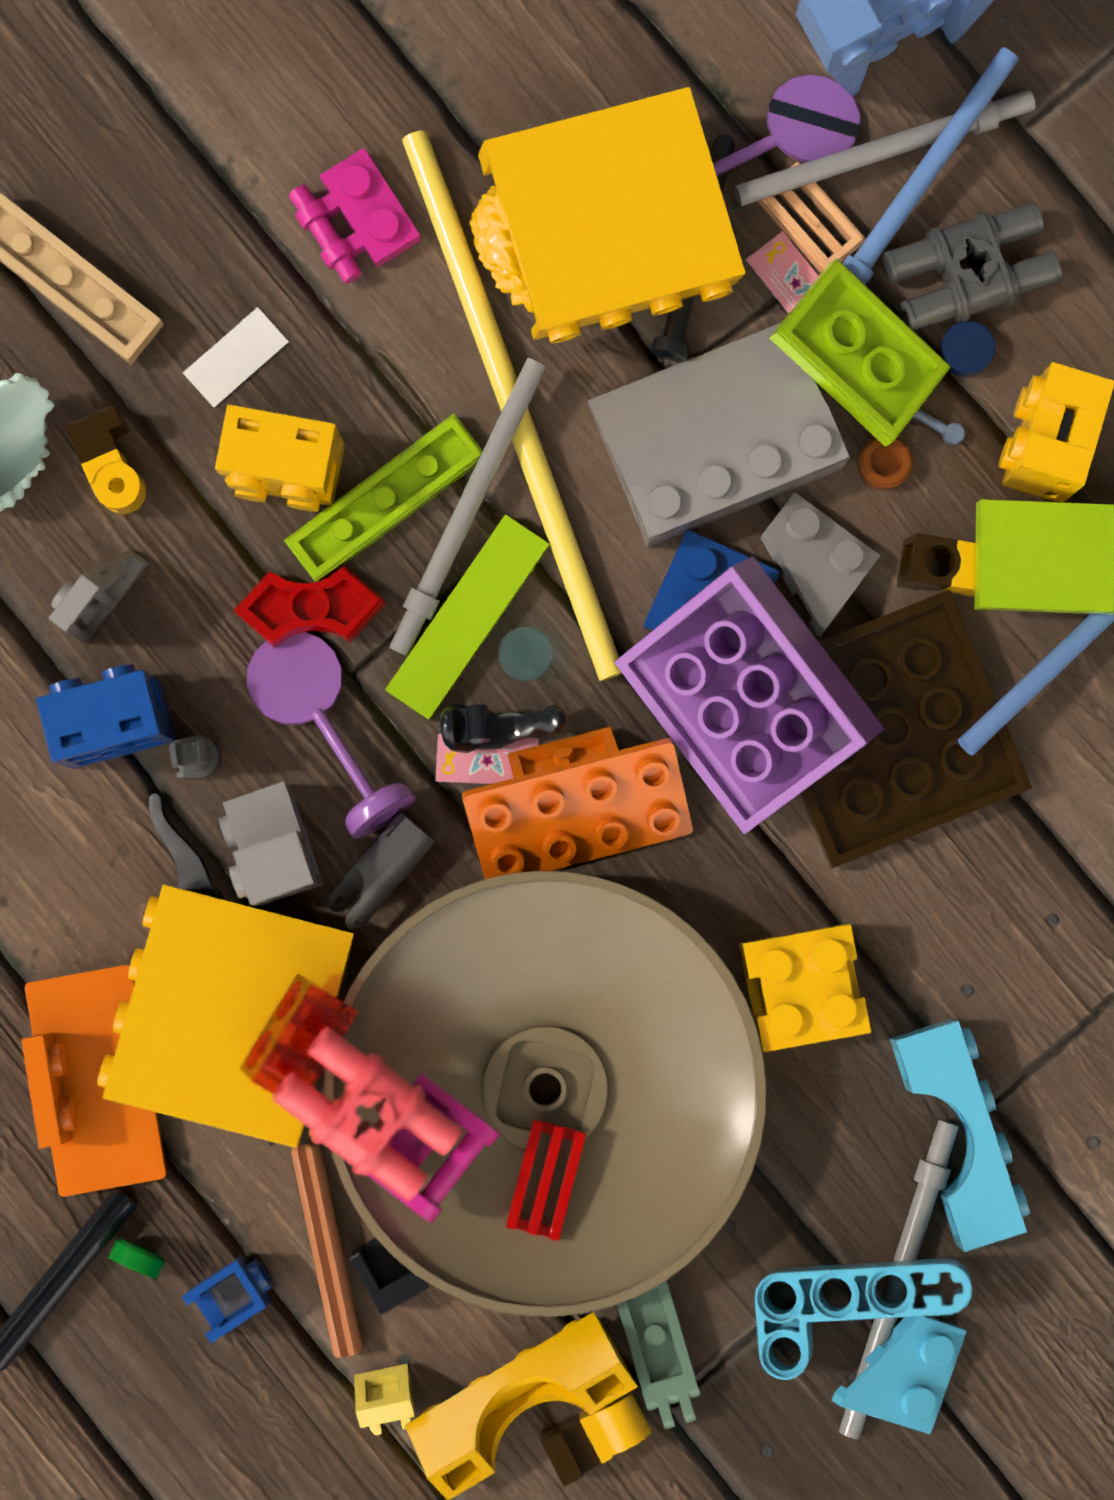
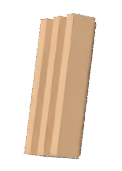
(798, 235)

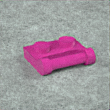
(479, 1133)

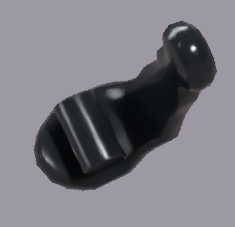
(474, 728)

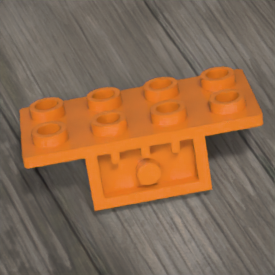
(577, 804)
(91, 1138)

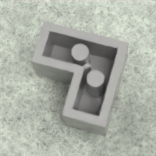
(272, 846)

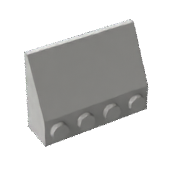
(716, 435)

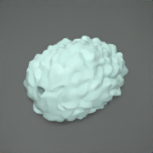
(21, 435)

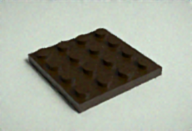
(913, 776)

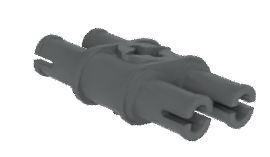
(981, 243)

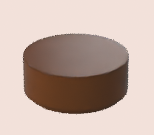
(884, 466)

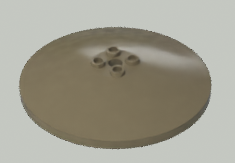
(648, 1062)

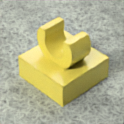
(384, 1397)

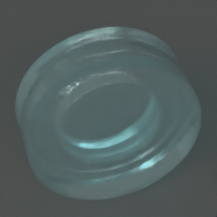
(525, 654)

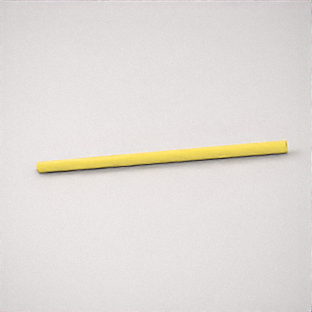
(503, 380)

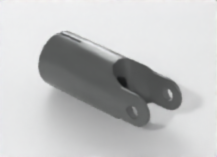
(381, 870)

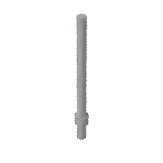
(877, 150)
(422, 602)
(931, 1177)

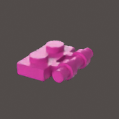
(368, 207)

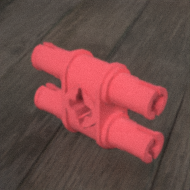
(367, 1145)

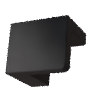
(385, 1276)

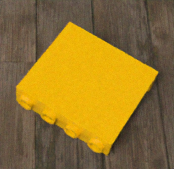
(614, 214)
(202, 1002)

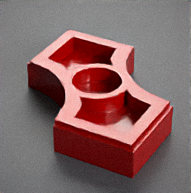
(286, 608)

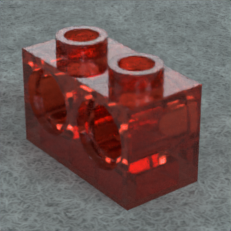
(292, 1030)

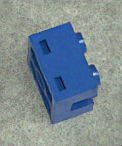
(104, 717)

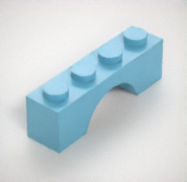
(980, 1199)

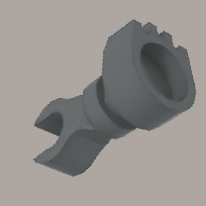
(195, 757)

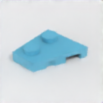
(907, 1374)

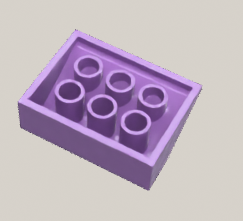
(748, 694)

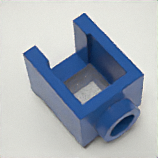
(231, 1295)

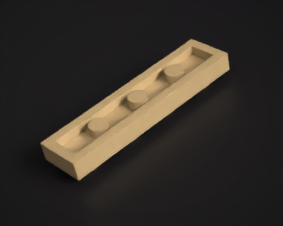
(74, 284)

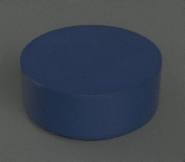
(967, 348)

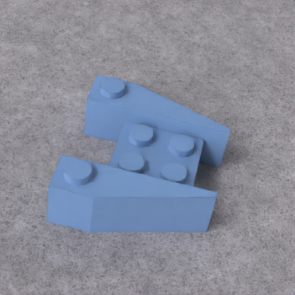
(864, 31)

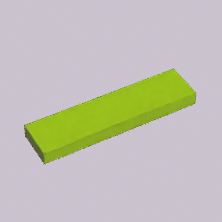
(385, 499)
(467, 617)

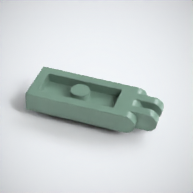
(659, 1353)

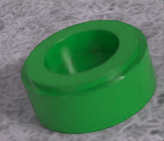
(137, 1258)

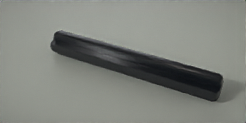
(64, 1273)

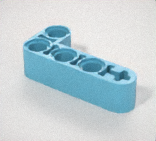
(864, 1303)

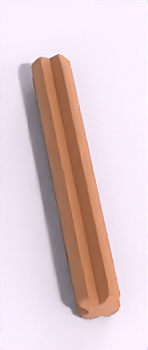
(327, 1250)

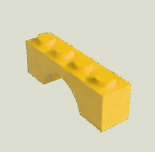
(462, 1434)

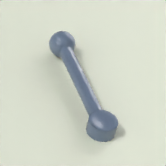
(951, 434)

